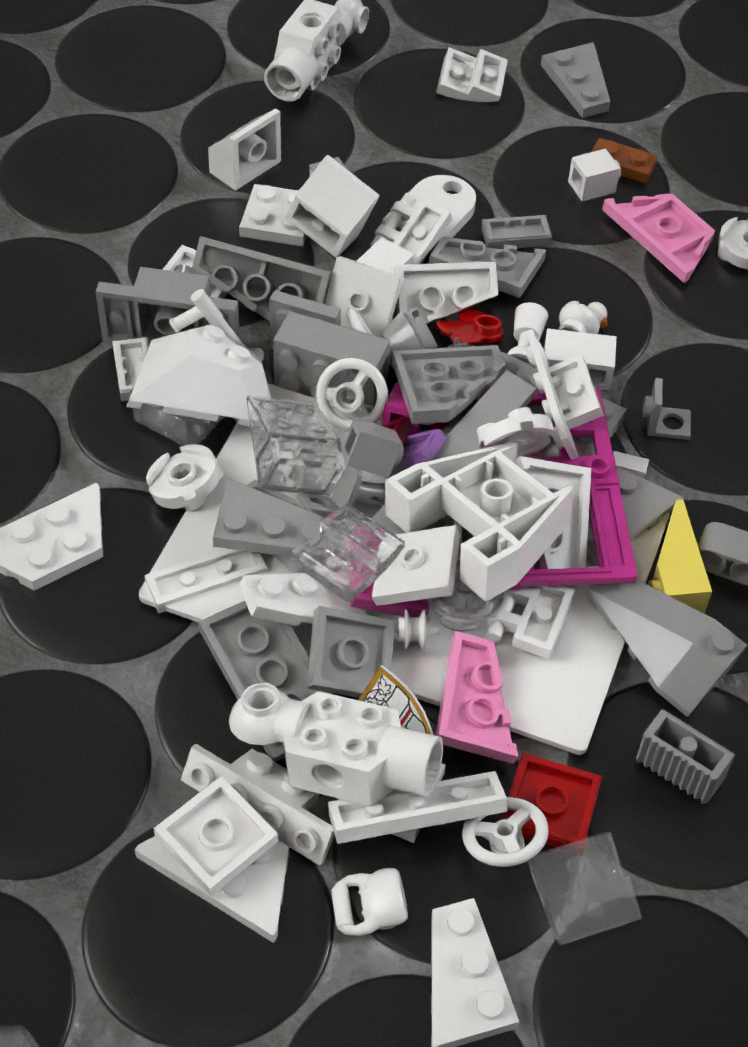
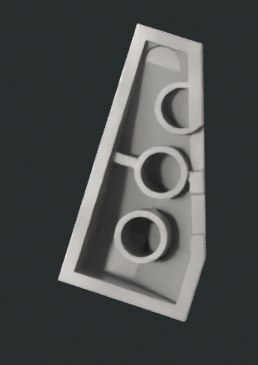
(674, 642)

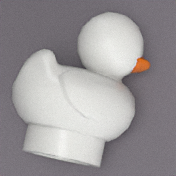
(583, 318)

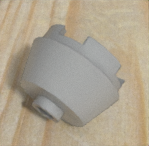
(408, 334)

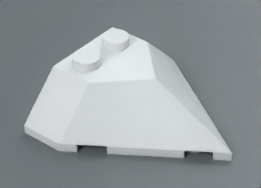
(199, 376)

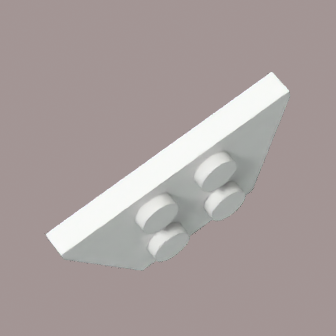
(53, 539)
(250, 897)

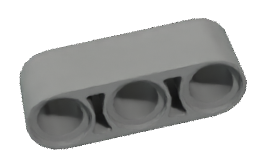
(725, 551)

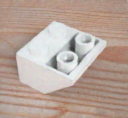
(332, 206)

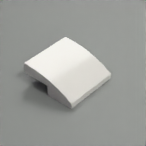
(471, 77)

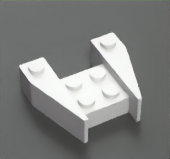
(493, 500)

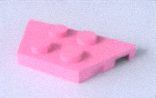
(665, 230)

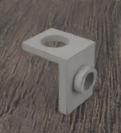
(656, 413)

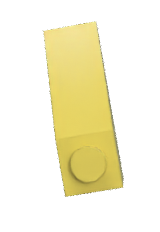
(680, 564)

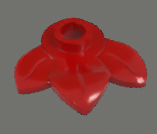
(473, 327)

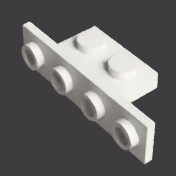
(568, 392)
(269, 792)

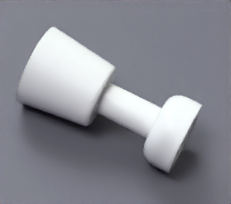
(527, 317)

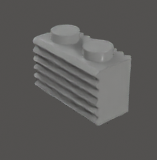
(684, 756)

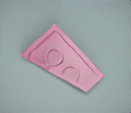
(472, 701)

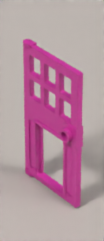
(605, 513)

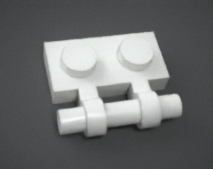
(422, 227)
(540, 622)

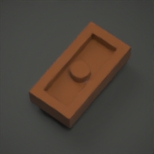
(633, 162)

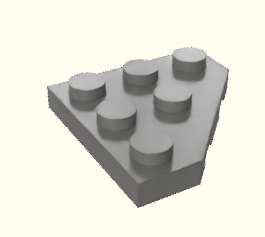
(445, 380)

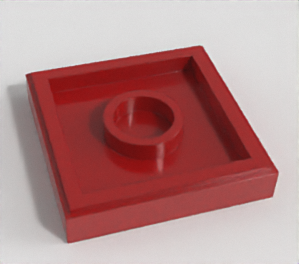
(562, 795)

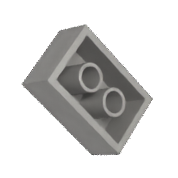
(310, 345)

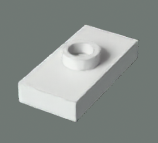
(129, 359)

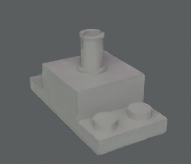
(153, 300)

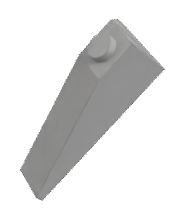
(255, 275)

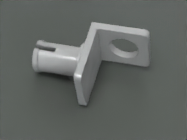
(348, 490)

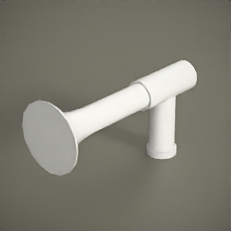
(206, 308)

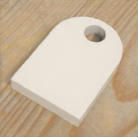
(435, 191)

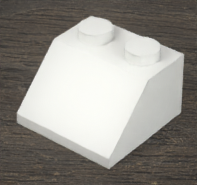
(247, 151)

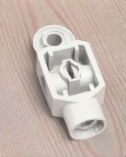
(311, 45)
(339, 744)

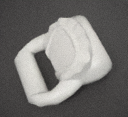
(381, 901)

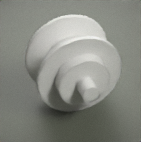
(415, 629)

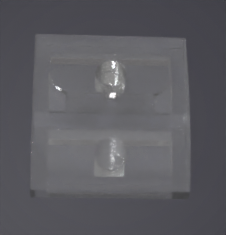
(347, 552)
(584, 888)

